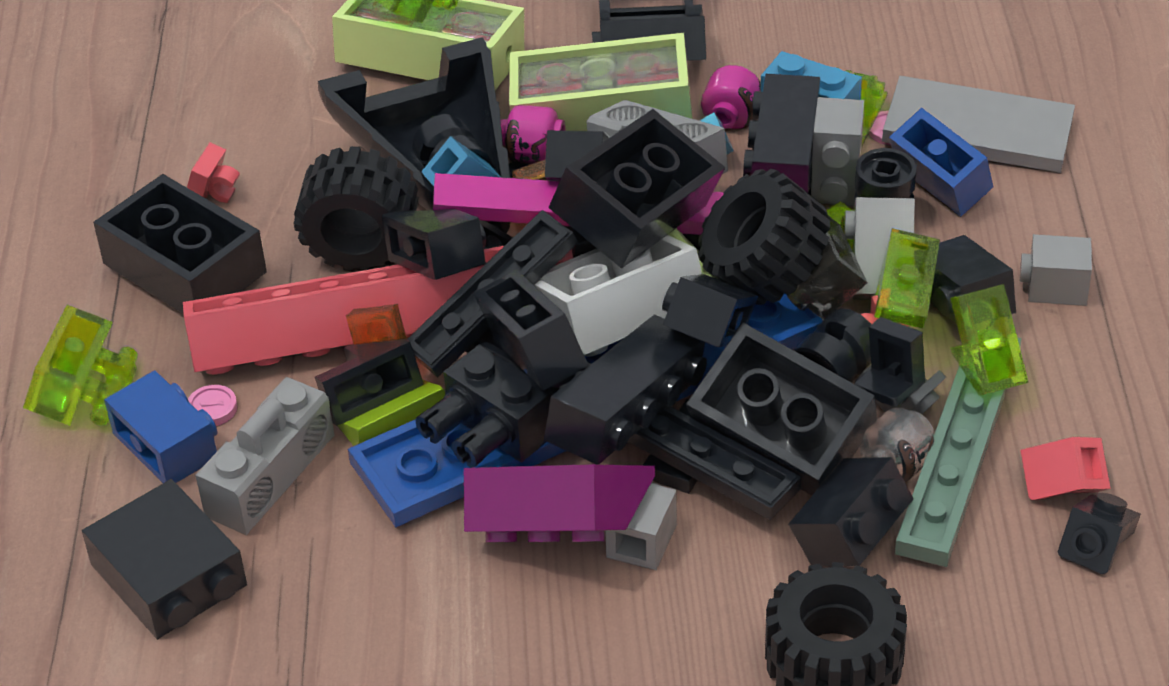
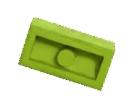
(392, 414)

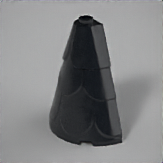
(393, 117)

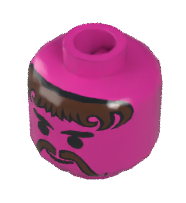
(731, 95)
(526, 132)

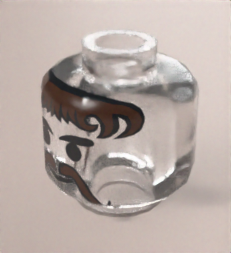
(900, 435)

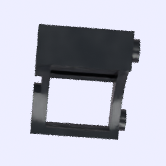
(654, 21)

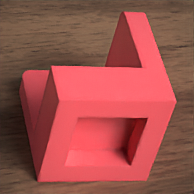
(1065, 467)

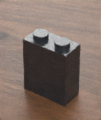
(164, 558)

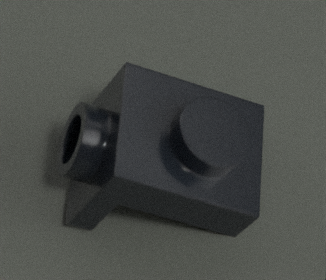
(895, 362)
(1096, 530)

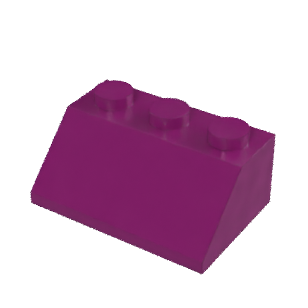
(553, 500)

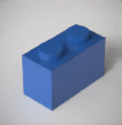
(944, 161)
(162, 427)

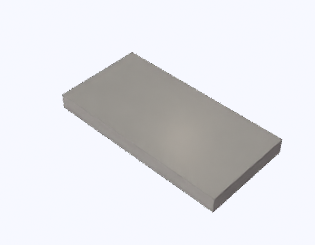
(995, 123)

